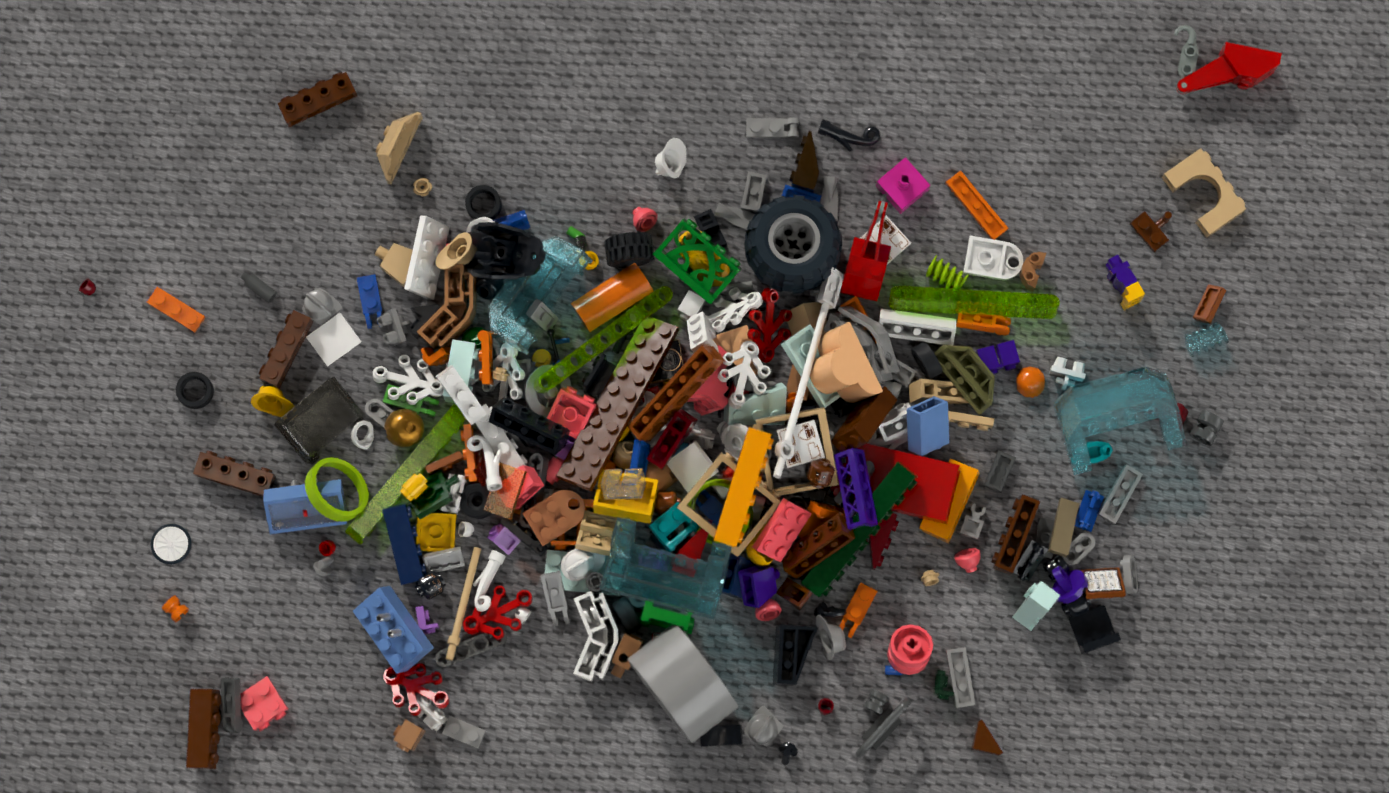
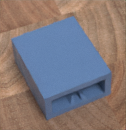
(927, 426)

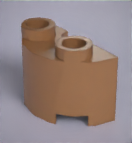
(1027, 273)
(664, 477)

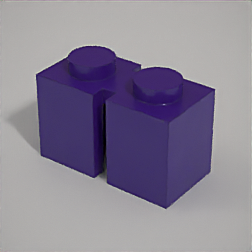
(1006, 353)

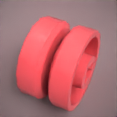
(910, 649)

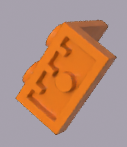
(820, 514)

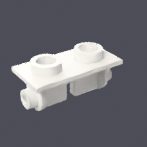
(703, 433)
(455, 490)
(435, 716)

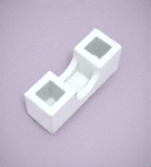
(700, 332)
(461, 395)

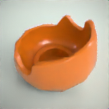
(1030, 382)

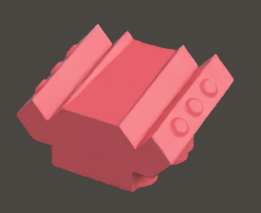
(711, 394)

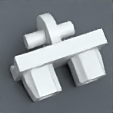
(1077, 372)

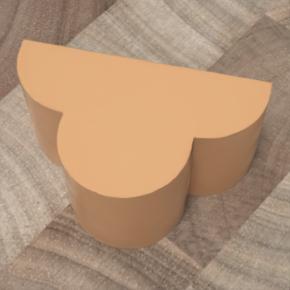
(844, 366)

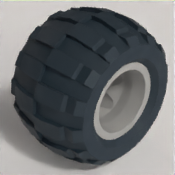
(797, 216)

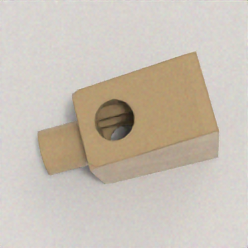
(395, 262)

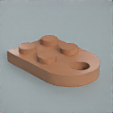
(553, 516)

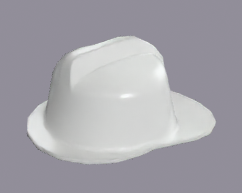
(671, 159)
(579, 564)

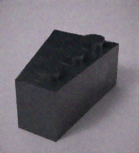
(790, 652)

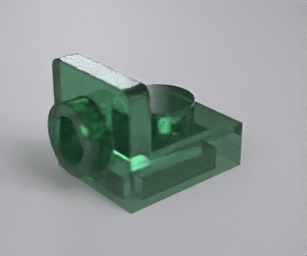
(940, 682)

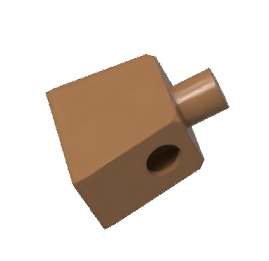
(628, 646)

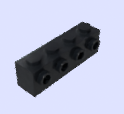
(529, 426)

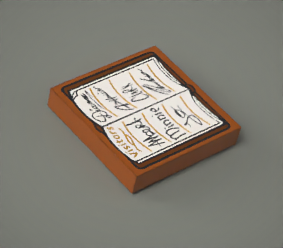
(1104, 583)

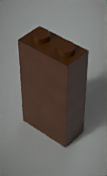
(864, 421)

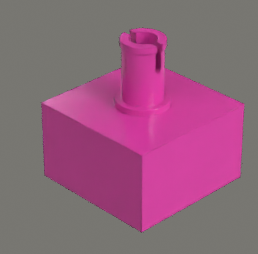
(903, 185)

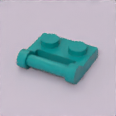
(668, 523)

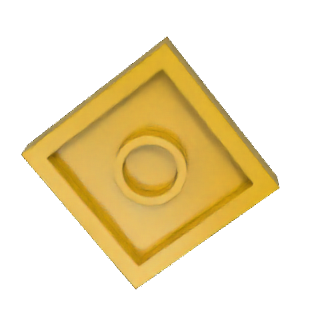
(436, 532)

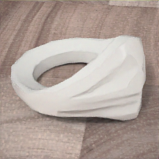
(368, 439)

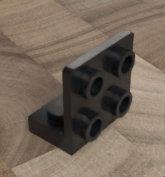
(596, 380)
(1093, 630)

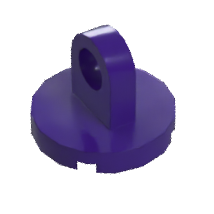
(1069, 584)

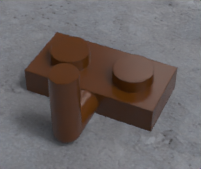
(1150, 231)

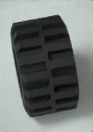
(629, 248)

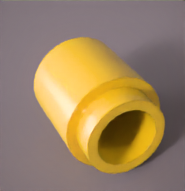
(414, 487)

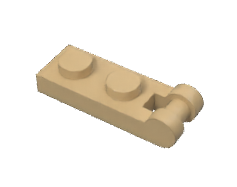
(965, 420)

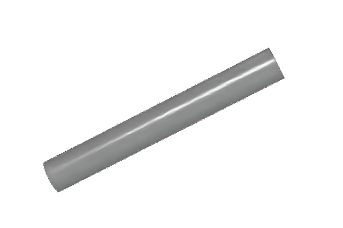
(741, 286)

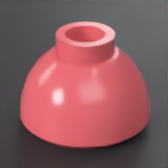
(644, 219)
(968, 559)
(768, 611)

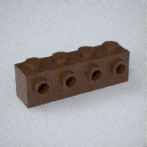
(317, 99)
(286, 349)
(233, 474)
(1016, 534)
(817, 546)
(203, 729)

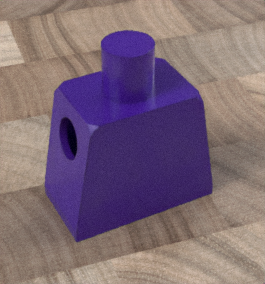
(758, 584)

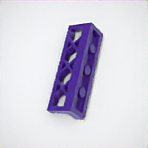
(859, 486)

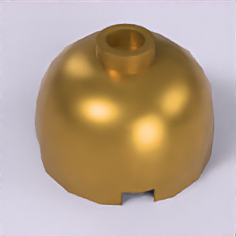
(404, 428)

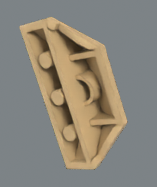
(396, 143)

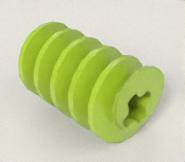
(945, 274)

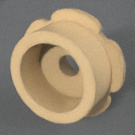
(422, 182)
(500, 374)
(930, 578)

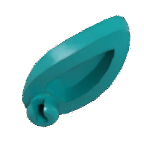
(1099, 451)

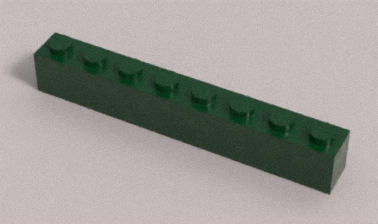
(885, 497)

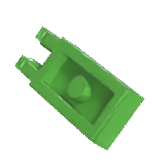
(402, 403)

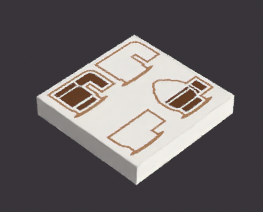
(891, 236)
(805, 442)

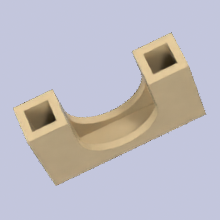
(1200, 167)

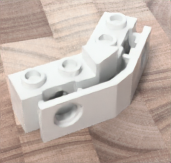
(597, 638)

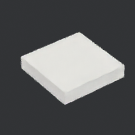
(690, 465)

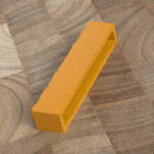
(742, 486)

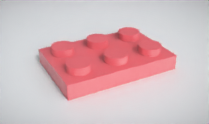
(782, 530)

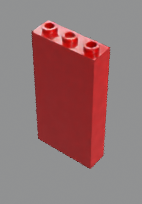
(931, 495)

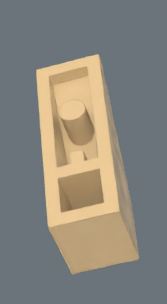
(925, 389)

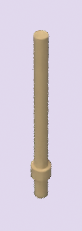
(454, 639)

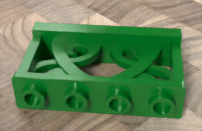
(703, 287)
(665, 618)

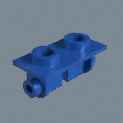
(516, 220)
(1088, 510)

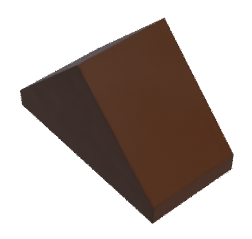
(794, 593)
(984, 741)

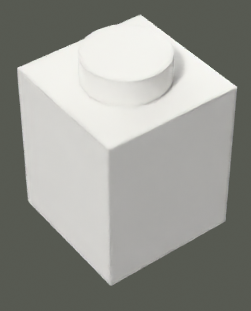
(690, 305)

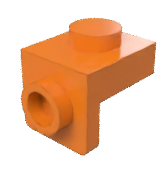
(438, 358)

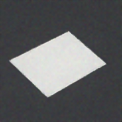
(333, 339)

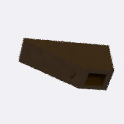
(807, 170)

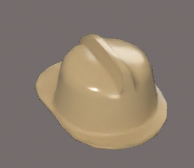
(456, 252)

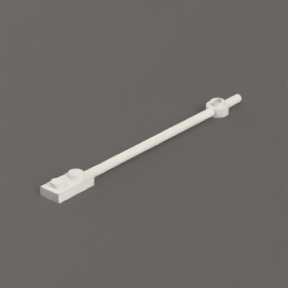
(828, 298)

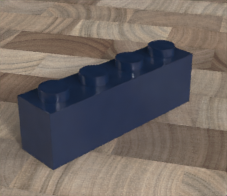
(403, 543)

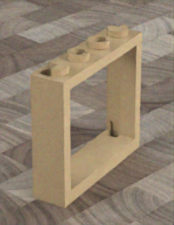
(826, 445)
(707, 526)

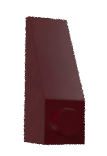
(672, 438)

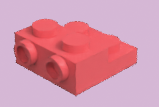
(572, 410)
(262, 704)

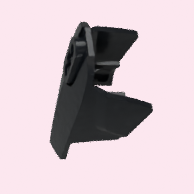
(504, 252)

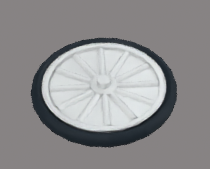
(171, 544)

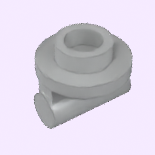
(322, 567)

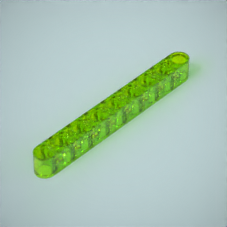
(924, 300)
(598, 346)
(416, 462)

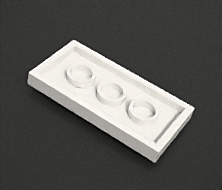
(422, 271)

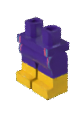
(1124, 281)

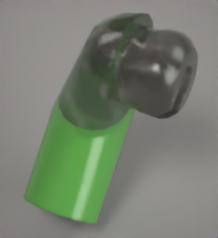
(580, 239)

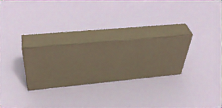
(1063, 527)

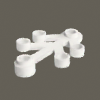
(749, 301)
(507, 357)
(744, 371)
(411, 381)

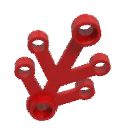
(769, 327)
(494, 614)
(415, 686)

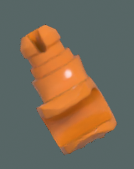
(790, 401)

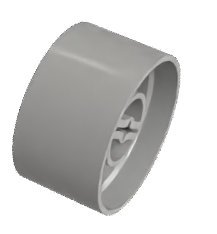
(683, 683)

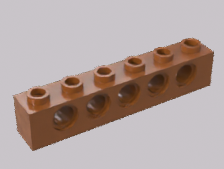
(676, 393)

